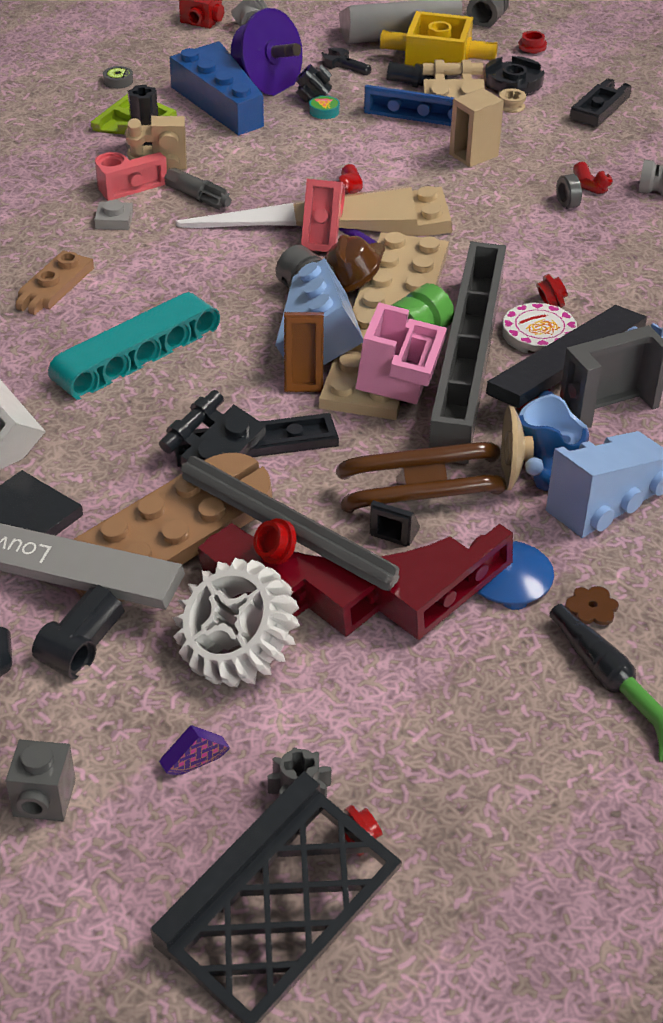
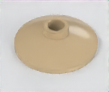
(514, 447)

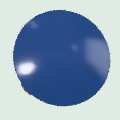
(523, 580)

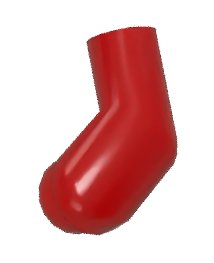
(351, 179)
(596, 184)

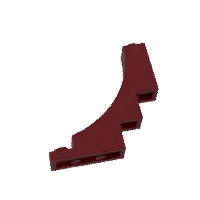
(429, 588)

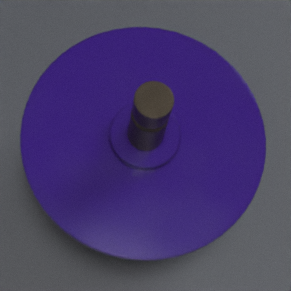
(269, 50)

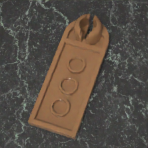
(178, 515)

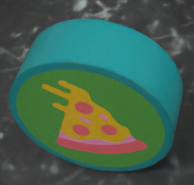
(324, 107)

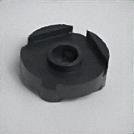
(519, 74)

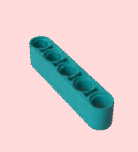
(132, 343)

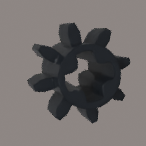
(313, 82)

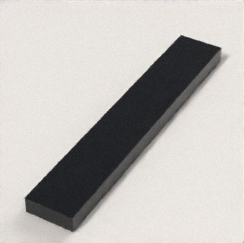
(546, 366)

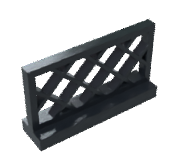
(234, 877)

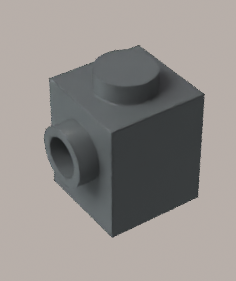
(40, 780)

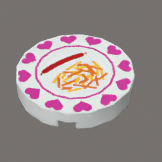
(536, 326)

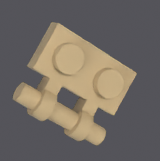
(452, 87)
(166, 135)

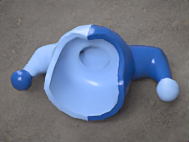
(551, 427)

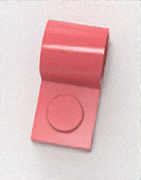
(123, 177)
(322, 214)

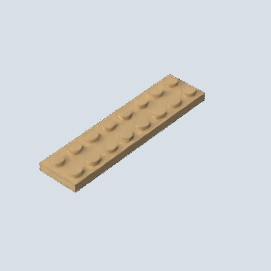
(403, 268)

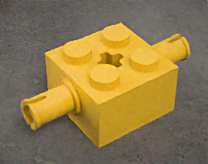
(438, 38)

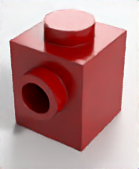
(201, 12)

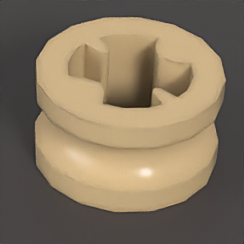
(513, 100)

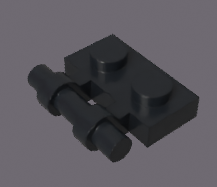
(227, 432)

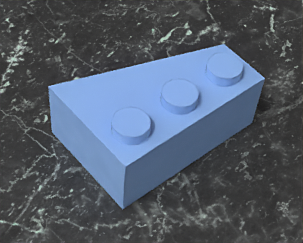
(319, 290)
(603, 481)

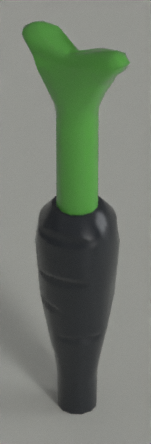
(609, 667)

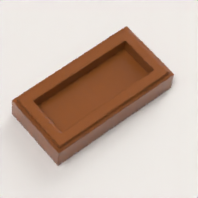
(303, 351)

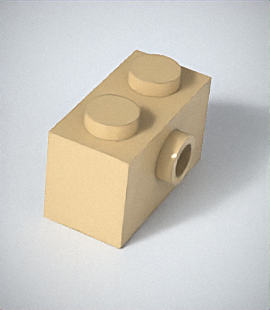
(476, 127)

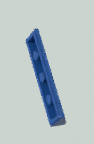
(408, 105)

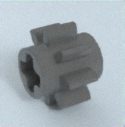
(292, 765)

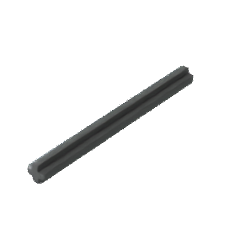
(308, 532)

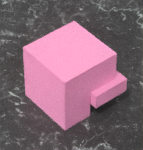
(398, 354)

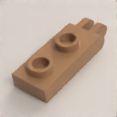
(53, 282)

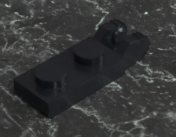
(600, 103)

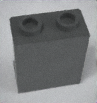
(613, 372)

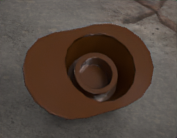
(355, 261)

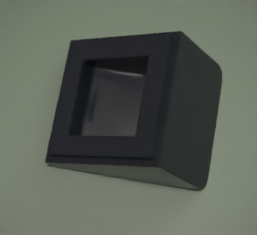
(393, 524)

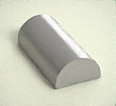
(366, 21)

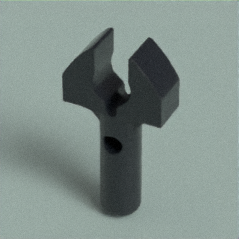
(340, 58)

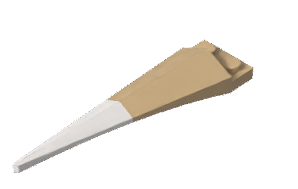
(383, 210)

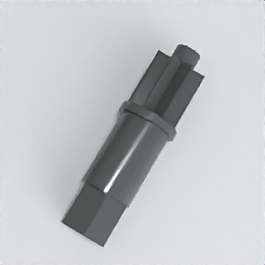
(197, 188)

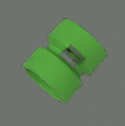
(428, 305)

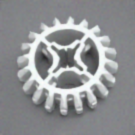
(261, 622)

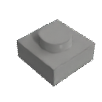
(114, 215)

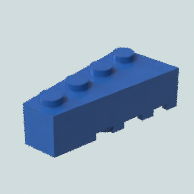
(218, 86)

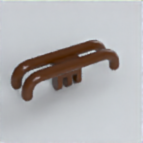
(421, 474)

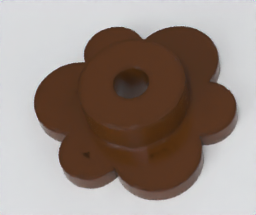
(592, 605)

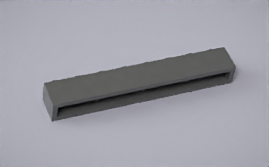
(468, 347)

